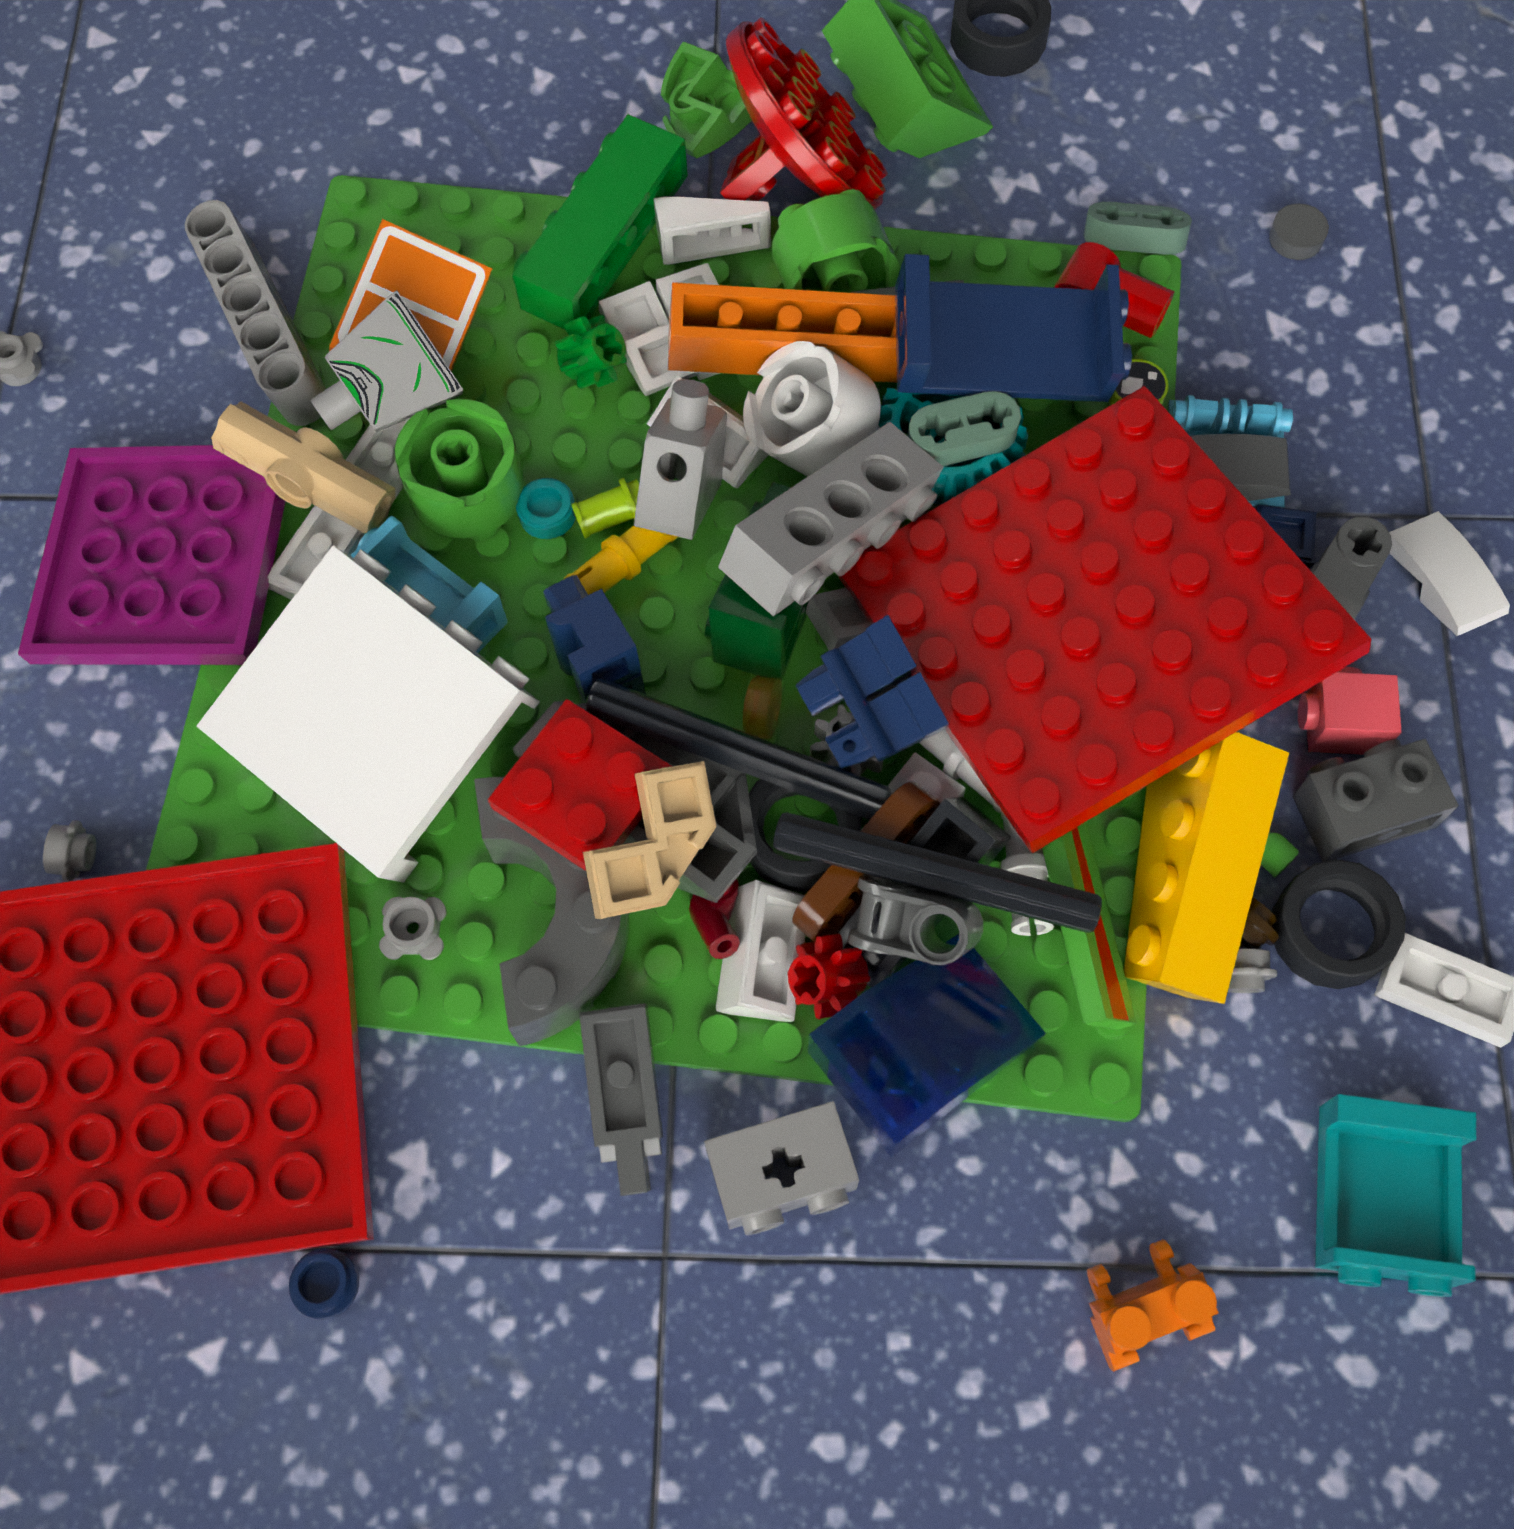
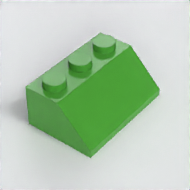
(904, 77)

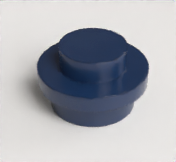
(324, 1283)

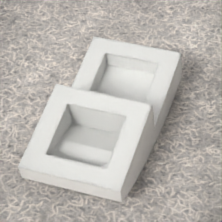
(646, 334)
(1452, 574)

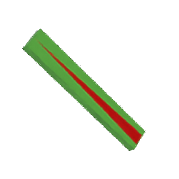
(1092, 955)

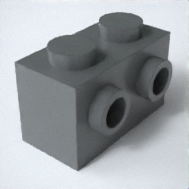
(1373, 798)

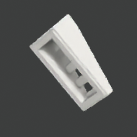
(709, 227)

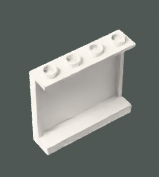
(364, 709)

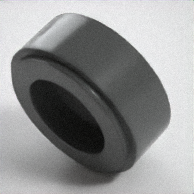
(1298, 231)

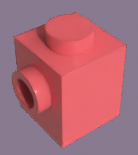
(1350, 712)

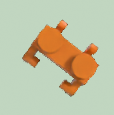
(1151, 1308)

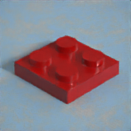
(576, 785)

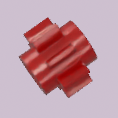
(827, 975)

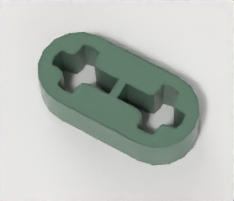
(1137, 227)
(963, 427)

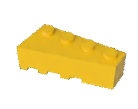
(1200, 866)

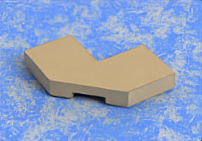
(676, 824)

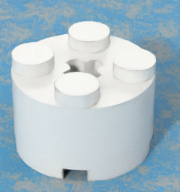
(810, 407)

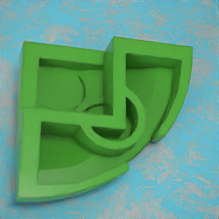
(702, 100)

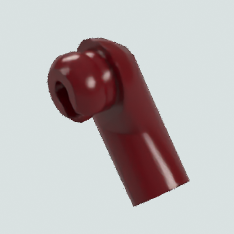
(713, 922)

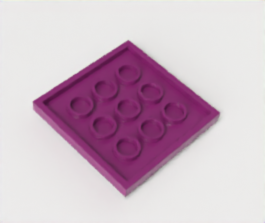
(154, 560)

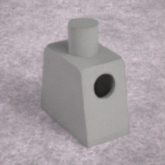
(687, 446)

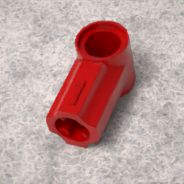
(1146, 299)

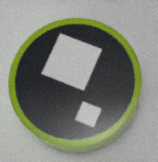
(1142, 374)

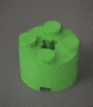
(834, 246)
(460, 469)

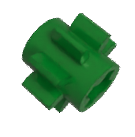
(591, 351)

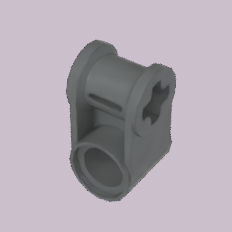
(1349, 573)
(901, 922)

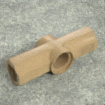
(303, 467)

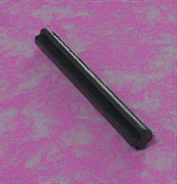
(736, 749)
(938, 872)

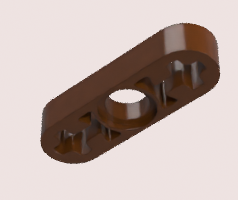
(836, 893)

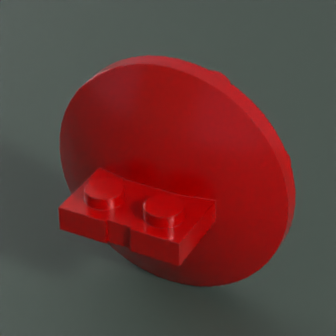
(796, 123)

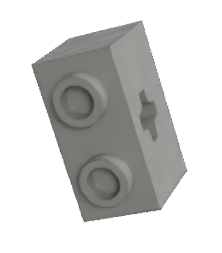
(803, 1138)

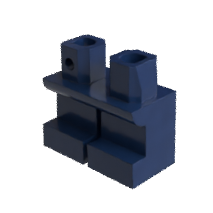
(590, 638)
(860, 672)

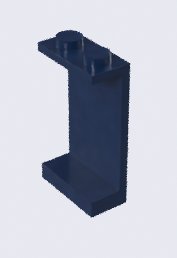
(1009, 337)

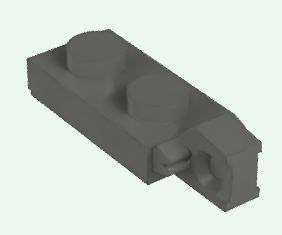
(623, 1091)

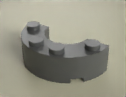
(577, 951)

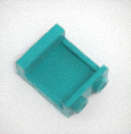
(1392, 1193)

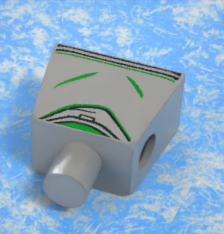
(385, 370)

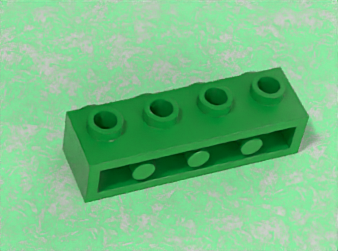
(600, 222)

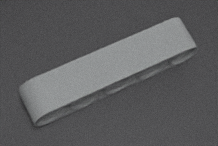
(255, 311)

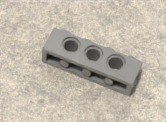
(830, 519)

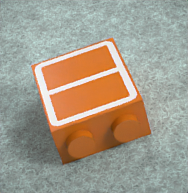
(432, 280)

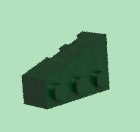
(745, 632)

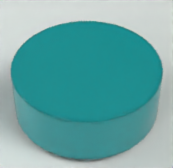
(546, 508)

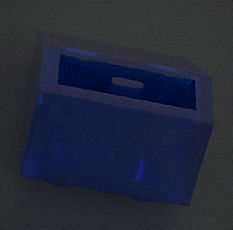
(922, 1044)

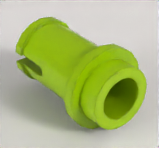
(607, 508)

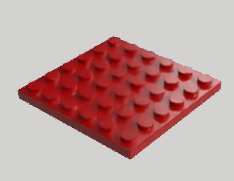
(1101, 615)
(179, 1069)

